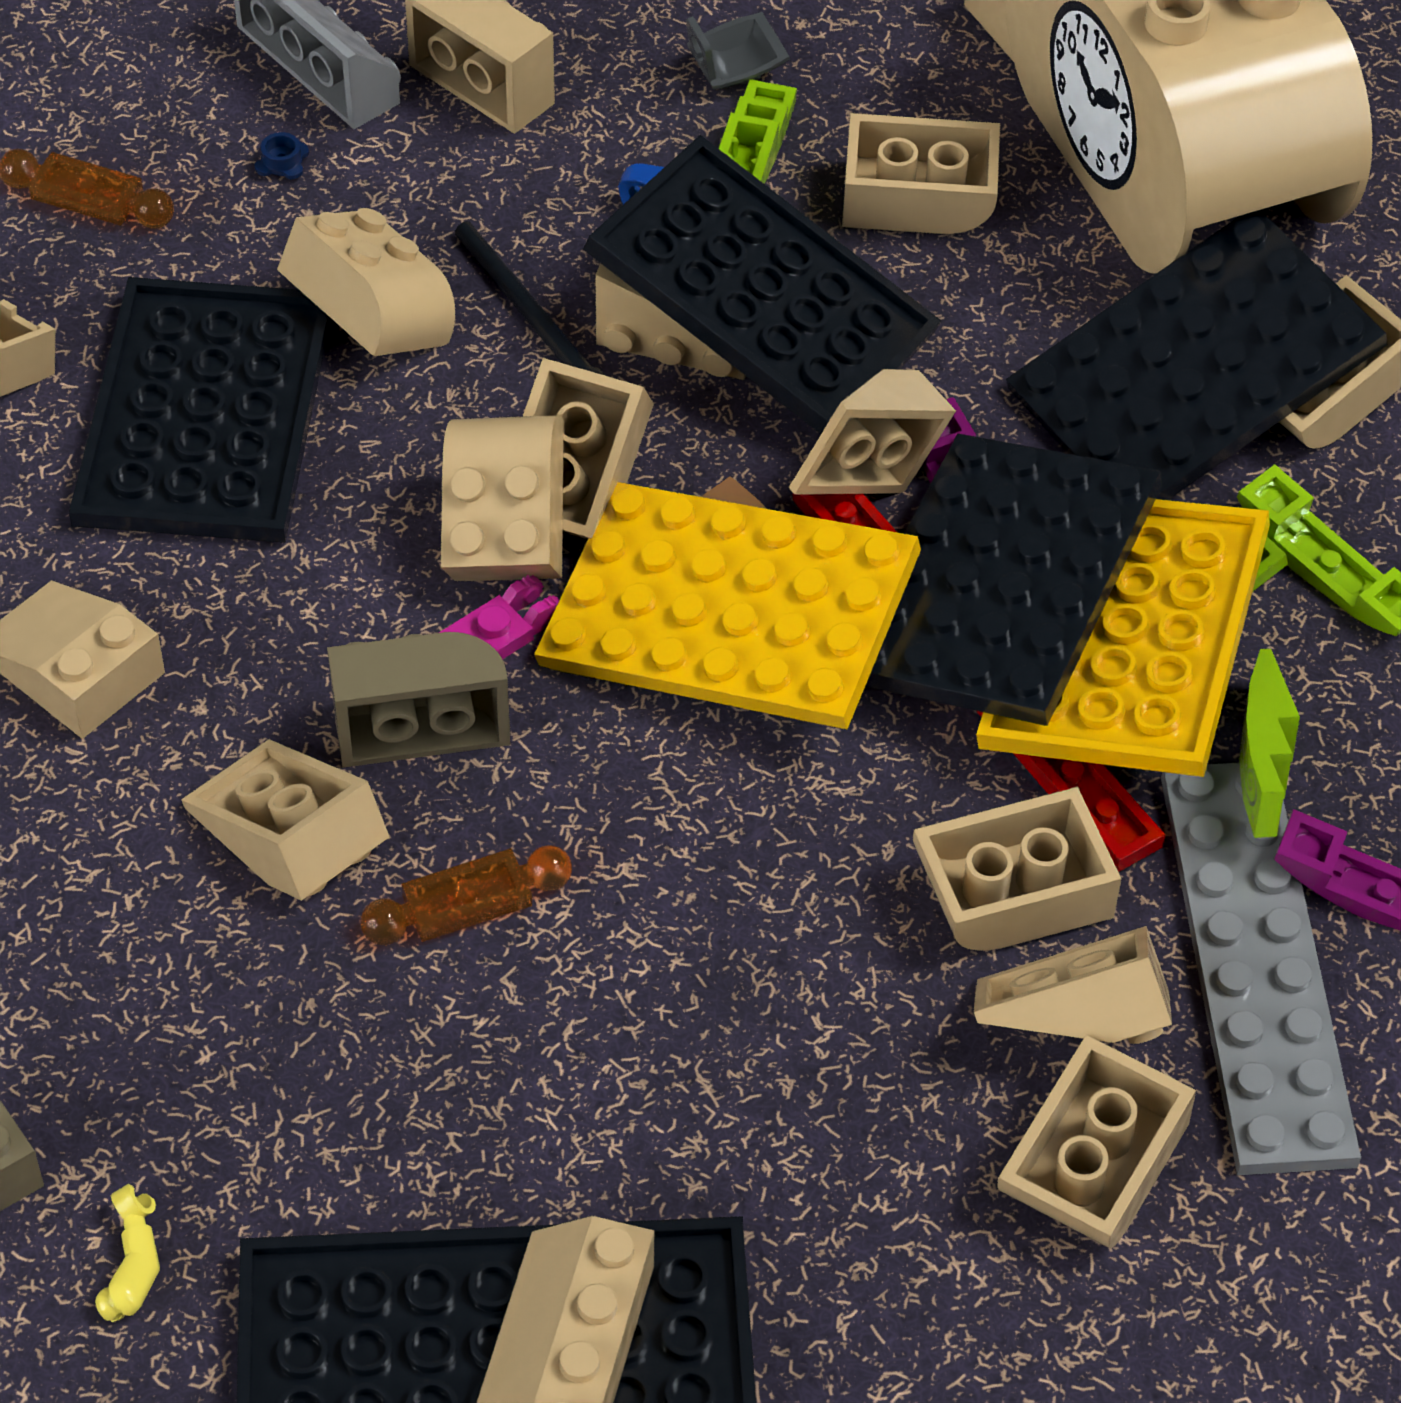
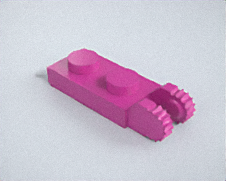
(502, 625)

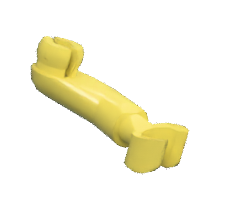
(141, 1263)

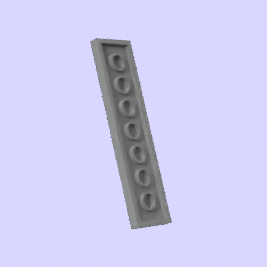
(1259, 983)

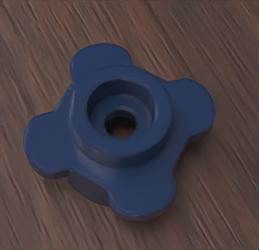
(281, 156)

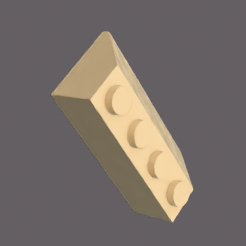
(571, 1314)

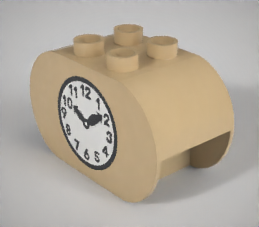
(1196, 110)

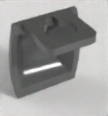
(736, 50)

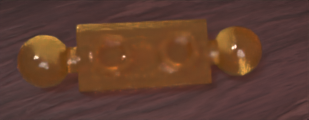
(86, 188)
(466, 895)

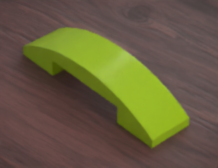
(1322, 555)

